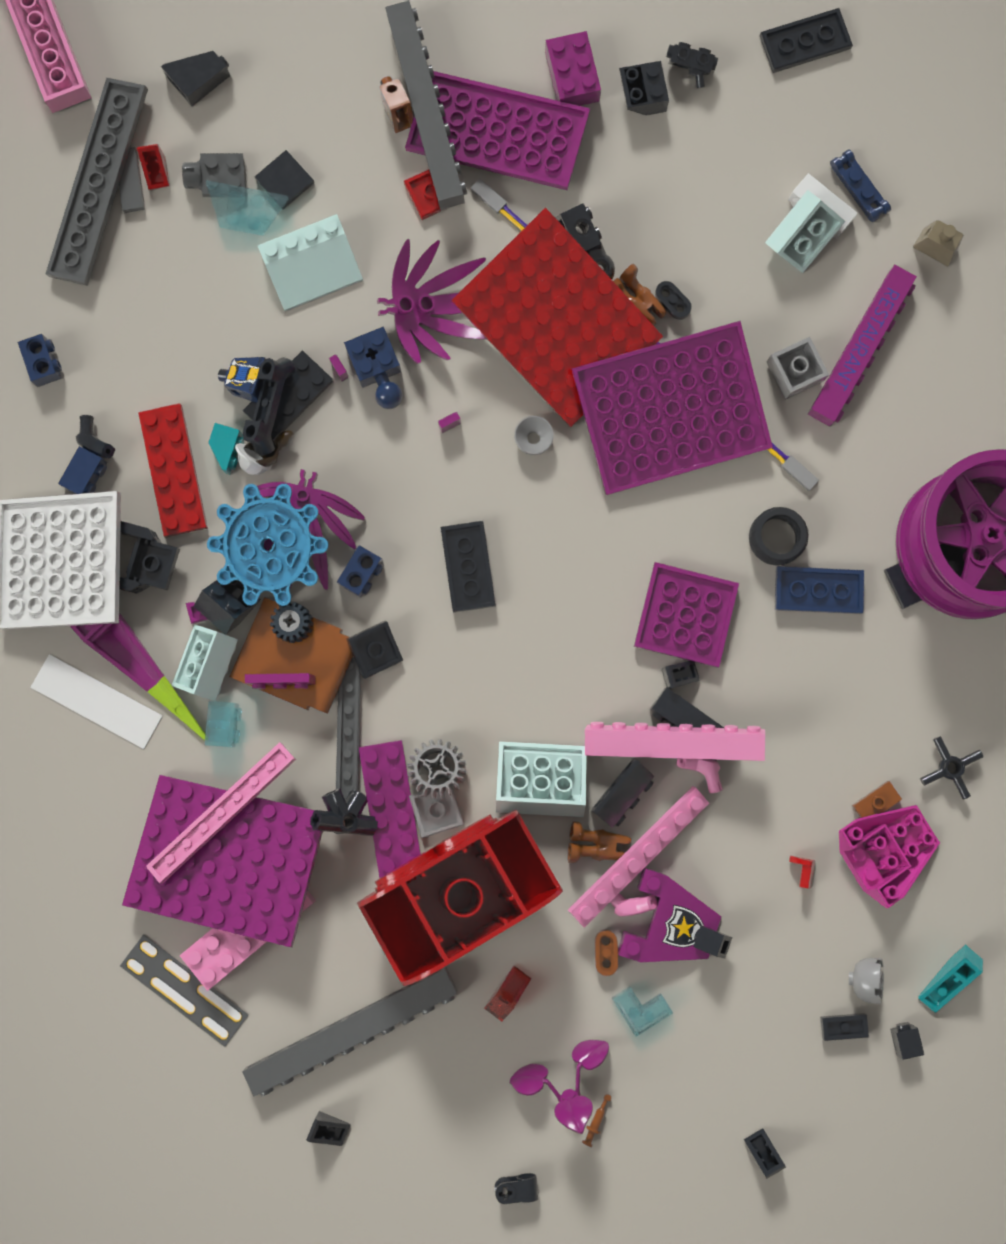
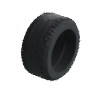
(797, 524)

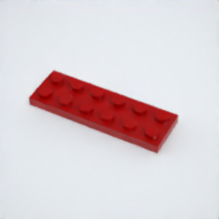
(172, 470)

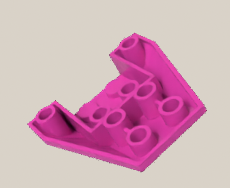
(888, 852)

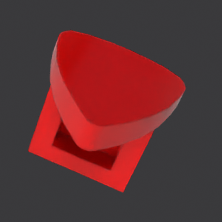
(807, 870)

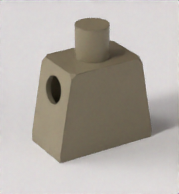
(939, 242)

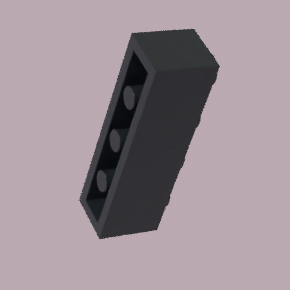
(678, 711)

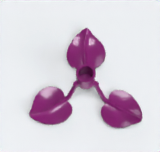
(572, 1110)

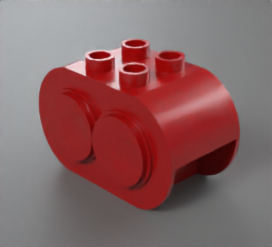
(458, 895)

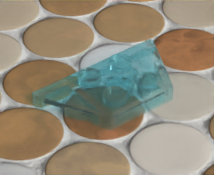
(245, 208)

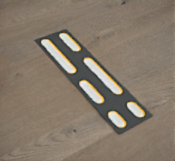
(183, 990)

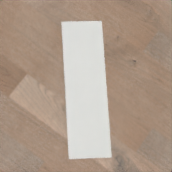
(96, 701)

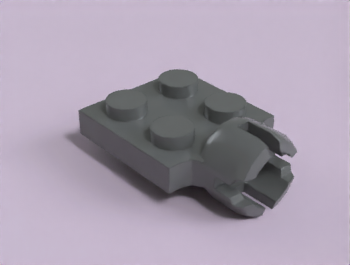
(214, 167)

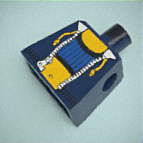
(242, 377)

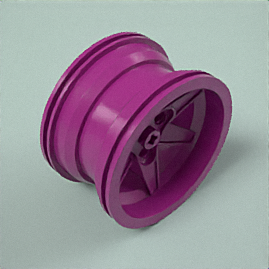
(919, 538)

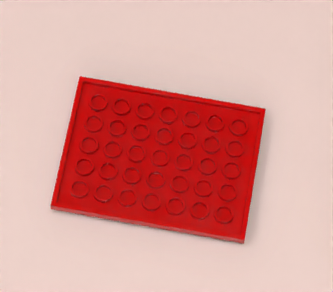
(552, 312)

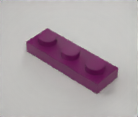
(280, 681)

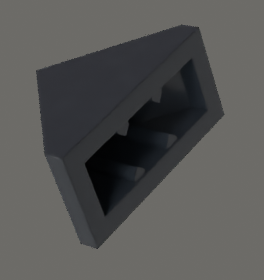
(680, 674)
(328, 1130)
(764, 1153)

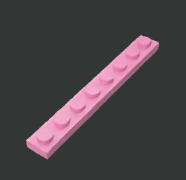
(220, 813)
(638, 857)

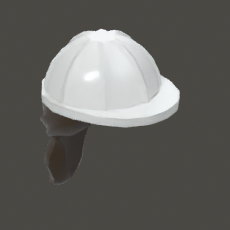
(257, 464)

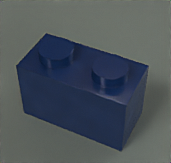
(83, 472)

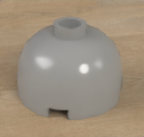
(868, 980)

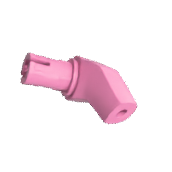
(707, 767)
(633, 906)

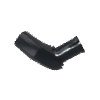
(88, 441)

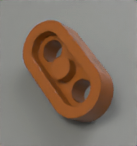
(607, 952)

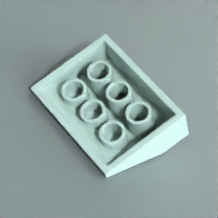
(310, 262)
(541, 779)

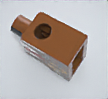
(394, 98)

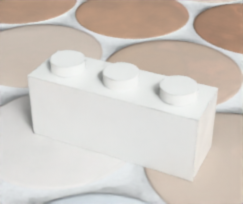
(825, 195)

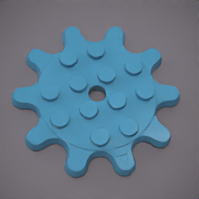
(245, 551)

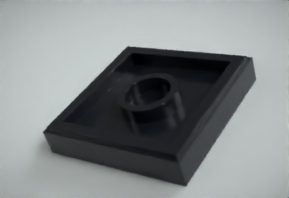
(285, 177)
(374, 649)

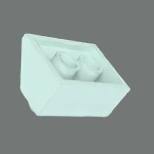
(805, 231)
(205, 662)

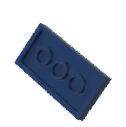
(819, 590)

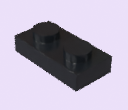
(844, 1027)

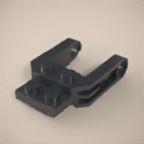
(150, 560)

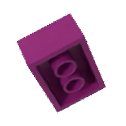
(573, 69)

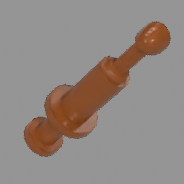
(595, 1124)

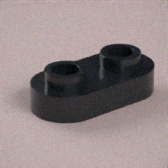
(674, 300)

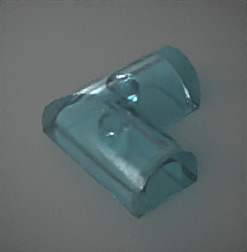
(640, 1016)

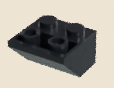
(645, 88)
(224, 605)

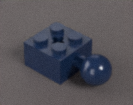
(378, 370)

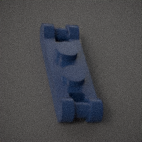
(860, 186)

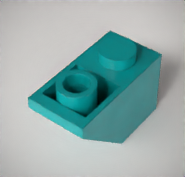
(223, 443)

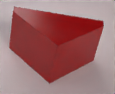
(153, 166)

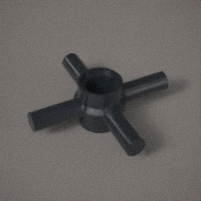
(943, 767)

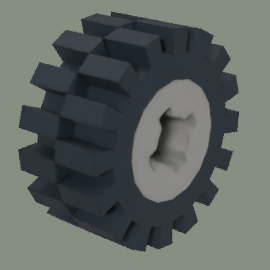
(298, 626)

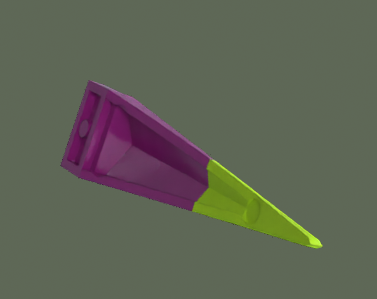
(125, 651)

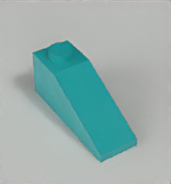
(952, 978)

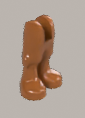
(644, 298)
(605, 844)

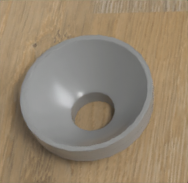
(538, 425)

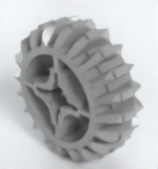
(427, 764)

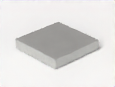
(436, 814)

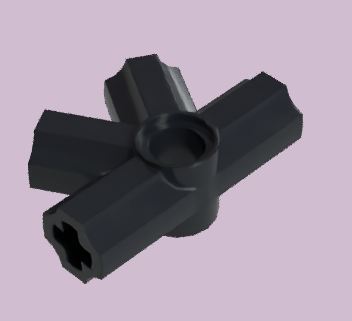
(344, 810)

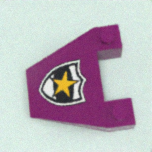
(672, 923)

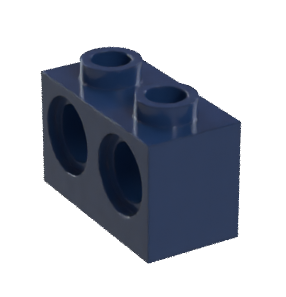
(35, 362)
(355, 569)

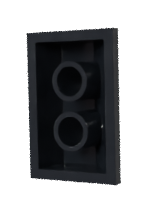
(623, 793)

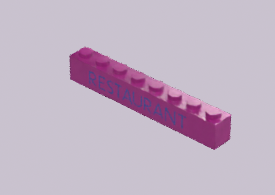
(862, 345)

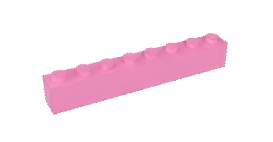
(675, 742)

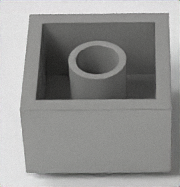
(797, 368)

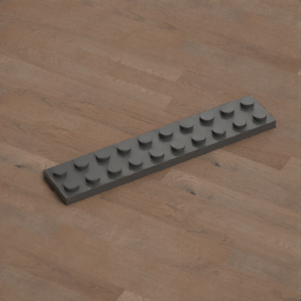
(96, 181)

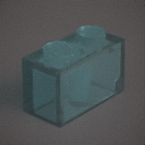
(222, 724)

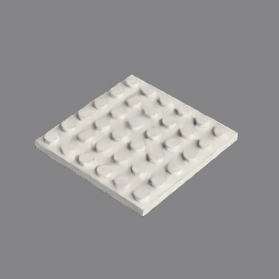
(60, 560)

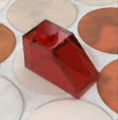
(507, 993)

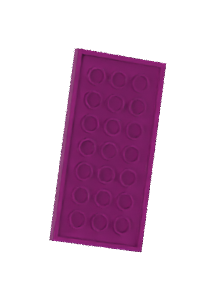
(508, 131)

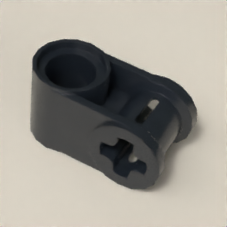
(520, 1189)

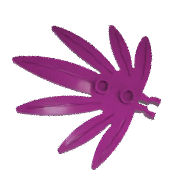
(416, 306)
(321, 499)

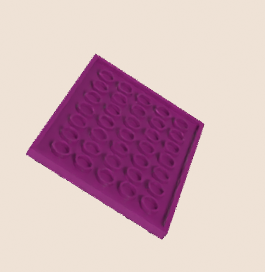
(672, 407)
(243, 879)

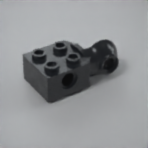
(590, 238)

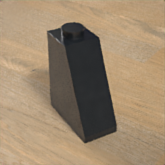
(197, 75)

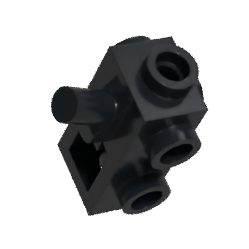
(696, 61)

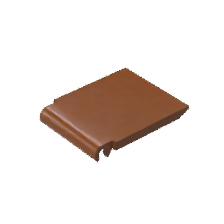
(322, 654)

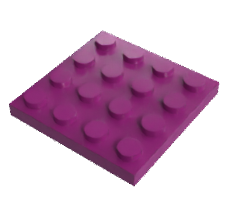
(686, 614)

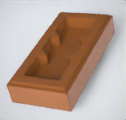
(877, 801)

